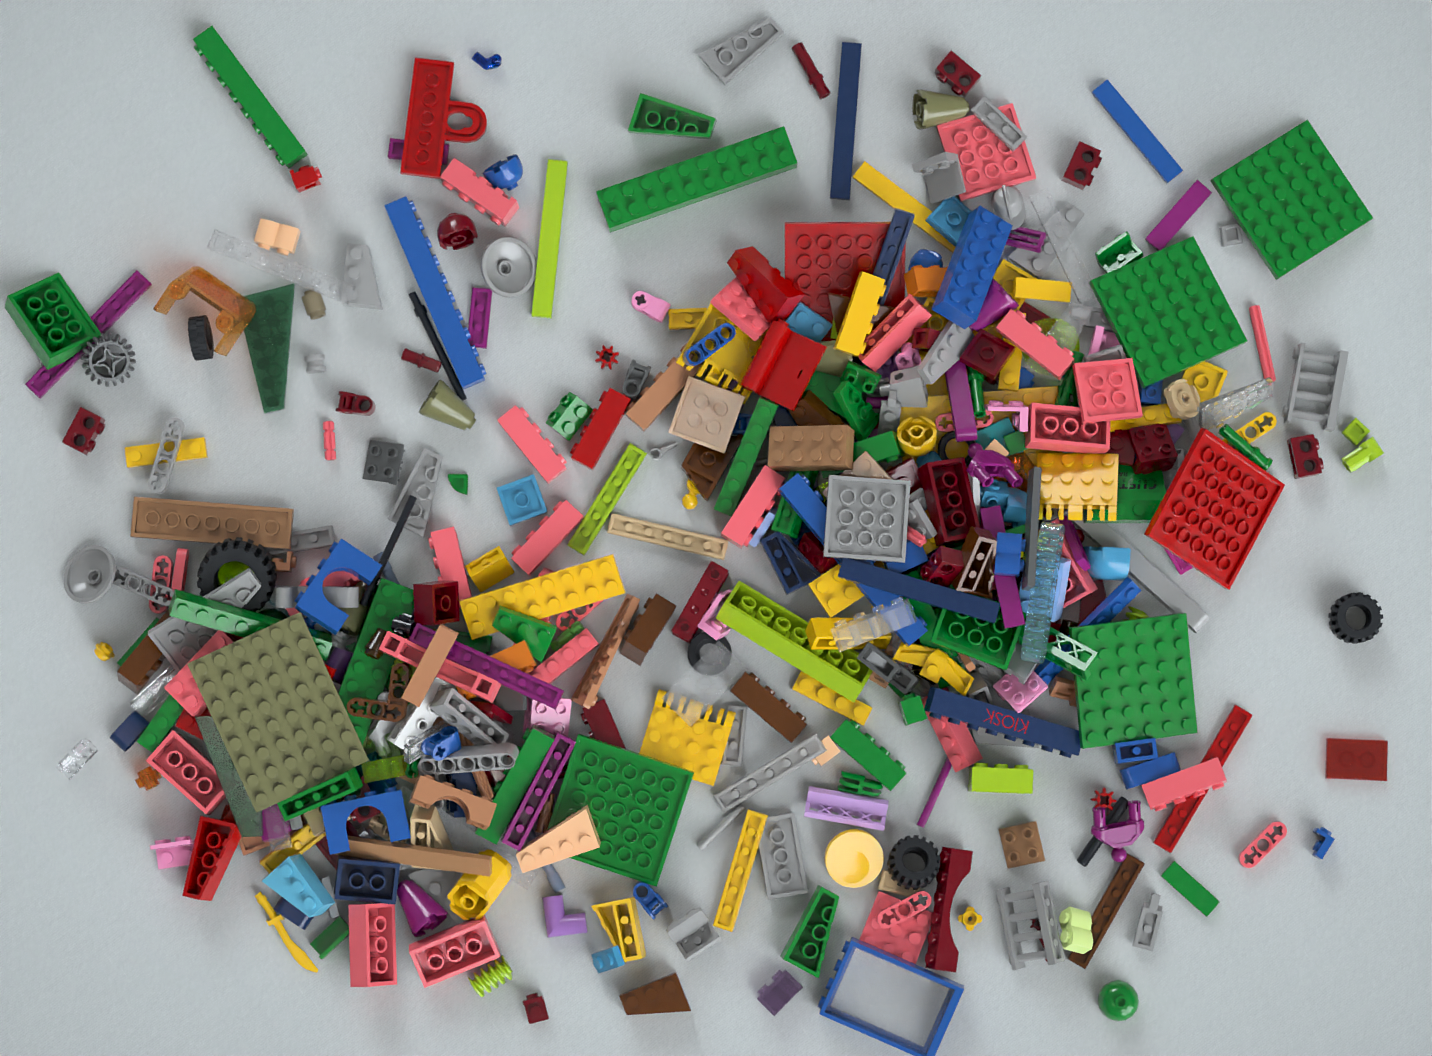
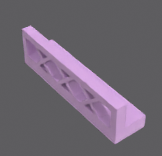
(846, 805)

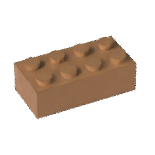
(811, 448)

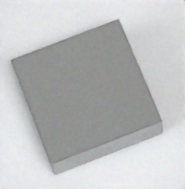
(1230, 235)

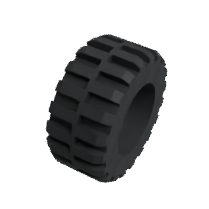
(242, 552)

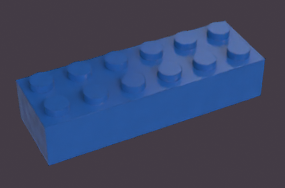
(972, 267)

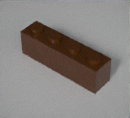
(768, 707)

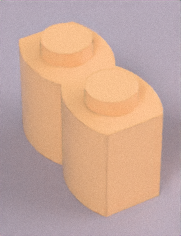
(277, 236)

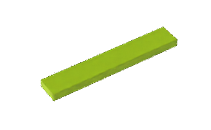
(607, 499)

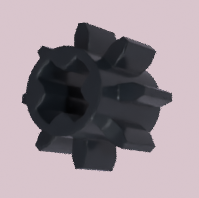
(403, 625)

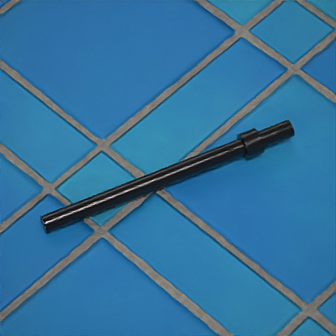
(420, 312)
(370, 589)

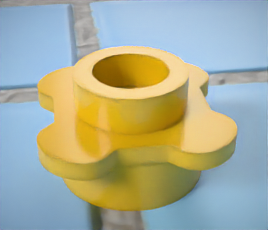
(104, 651)
(963, 918)

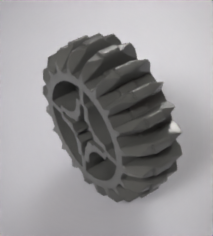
(117, 358)

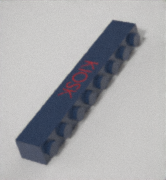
(1002, 721)

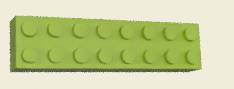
(785, 637)

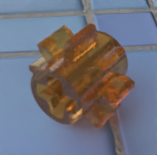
(148, 778)

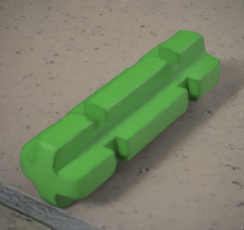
(566, 635)

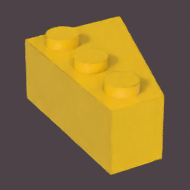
(623, 926)

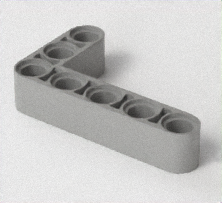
(478, 762)

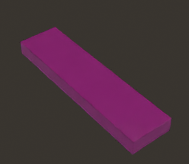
(1178, 215)

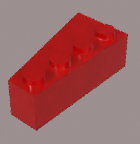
(764, 284)
(210, 857)

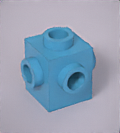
(994, 495)

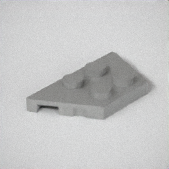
(438, 885)

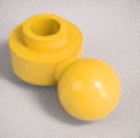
(690, 500)

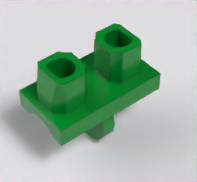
(861, 377)

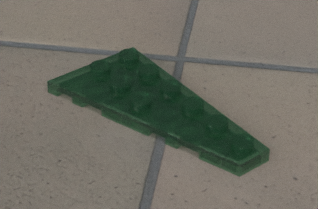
(269, 343)
(247, 820)

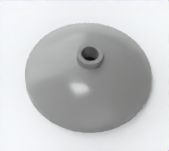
(517, 263)
(89, 574)

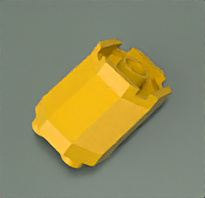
(475, 893)

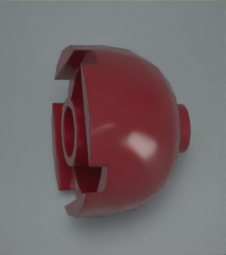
(456, 231)

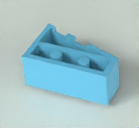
(300, 886)

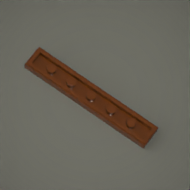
(1109, 906)

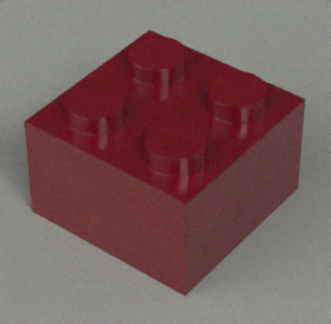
(436, 602)

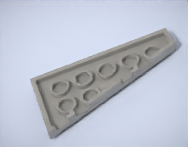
(183, 639)

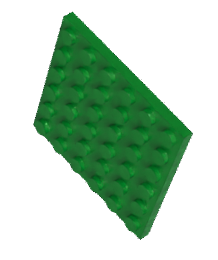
(1291, 199)
(1168, 311)
(1138, 681)
(631, 804)

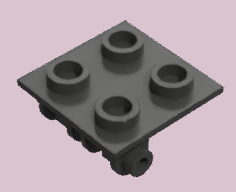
(383, 462)

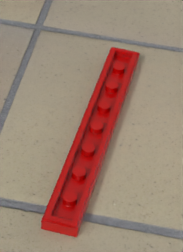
(1221, 748)

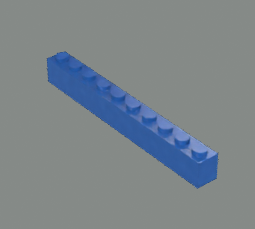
(435, 293)
(813, 513)

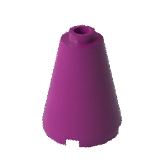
(995, 306)
(419, 908)

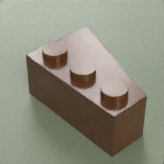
(978, 561)
(647, 628)
(658, 996)

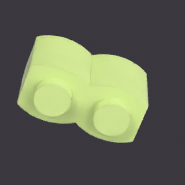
(1076, 930)

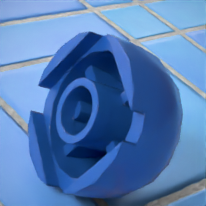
(505, 173)

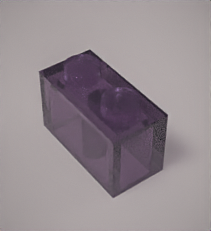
(779, 991)

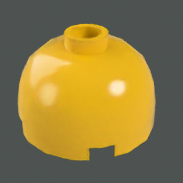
(917, 436)

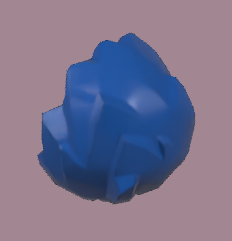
(926, 259)

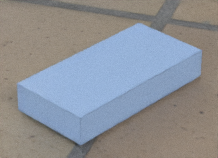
(768, 520)

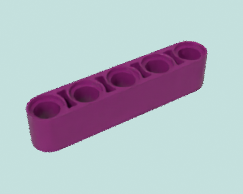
(960, 402)

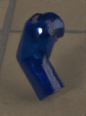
(487, 63)

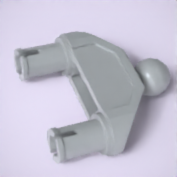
(380, 728)

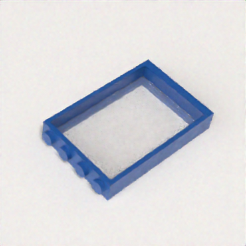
(890, 999)

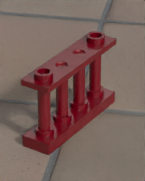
(699, 602)

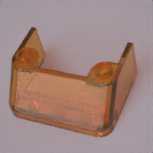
(233, 307)

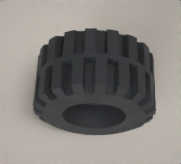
(1371, 611)
(921, 848)

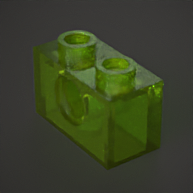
(384, 769)

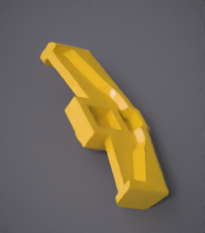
(934, 665)

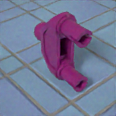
(990, 463)
(1120, 833)

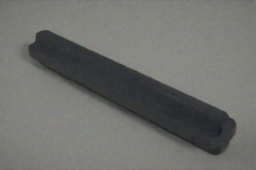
(1094, 844)

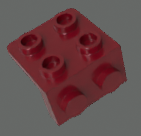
(1153, 448)

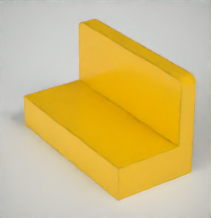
(489, 569)

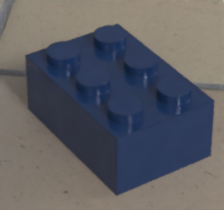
(366, 880)

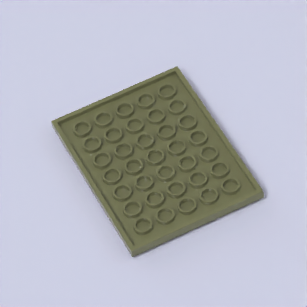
(278, 712)

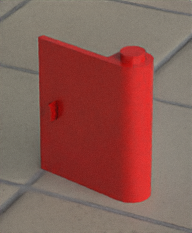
(779, 363)

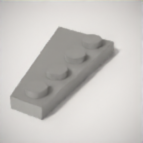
(734, 55)

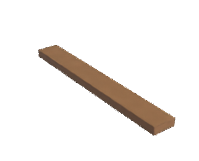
(419, 856)

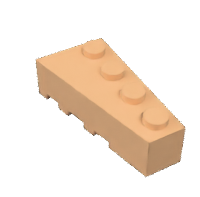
(564, 840)

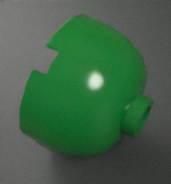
(1118, 1000)

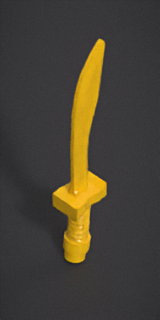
(297, 953)

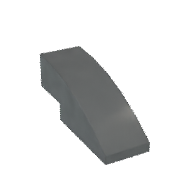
(888, 669)

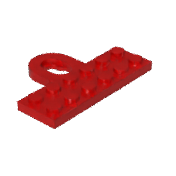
(428, 119)

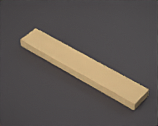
(667, 536)

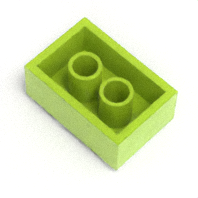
(1000, 779)

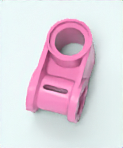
(653, 308)
(908, 357)

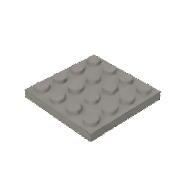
(866, 518)

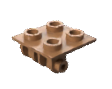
(1022, 844)

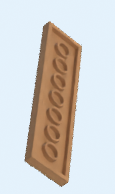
(211, 522)

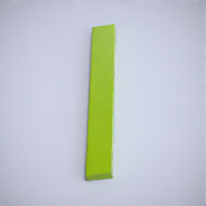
(549, 239)

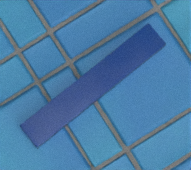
(1137, 131)

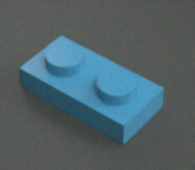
(607, 959)

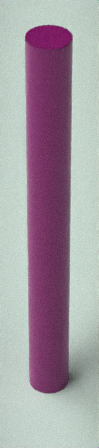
(935, 793)

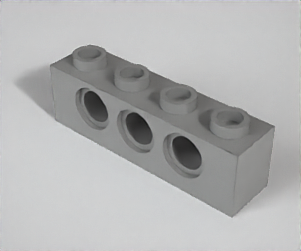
(467, 718)

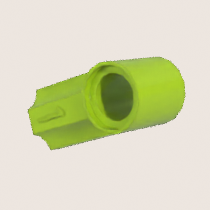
(1364, 453)

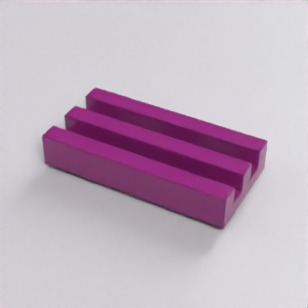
(1035, 248)

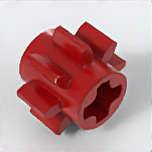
(604, 362)
(1109, 800)

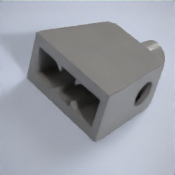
(909, 387)

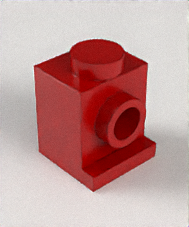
(306, 177)

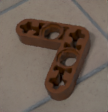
(392, 702)

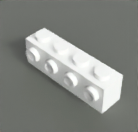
(418, 718)

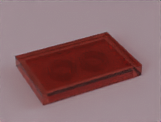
(1356, 759)

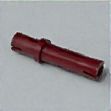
(815, 78)

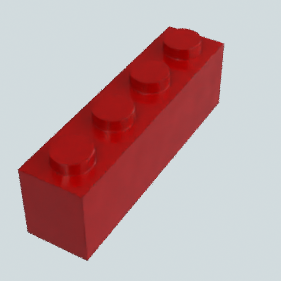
(601, 428)

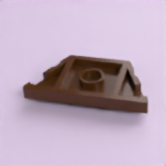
(840, 304)
(706, 465)

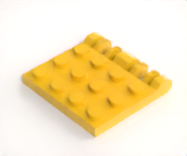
(730, 359)
(1078, 483)
(692, 748)

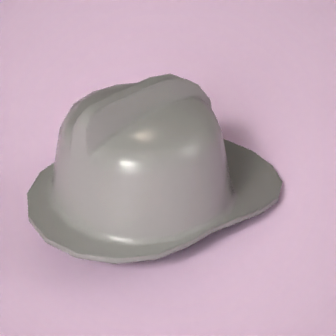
(1009, 205)

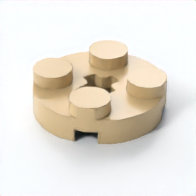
(1179, 408)

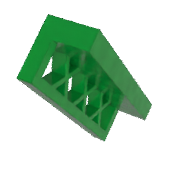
(786, 518)
(1066, 659)

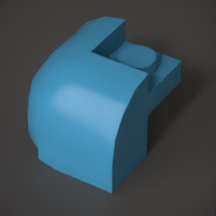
(1015, 507)
(1108, 562)

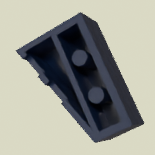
(789, 565)
(460, 781)

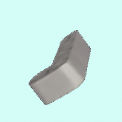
(337, 595)

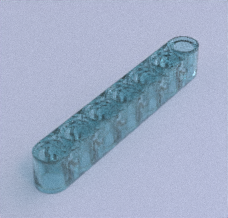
(1043, 593)

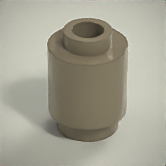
(313, 304)

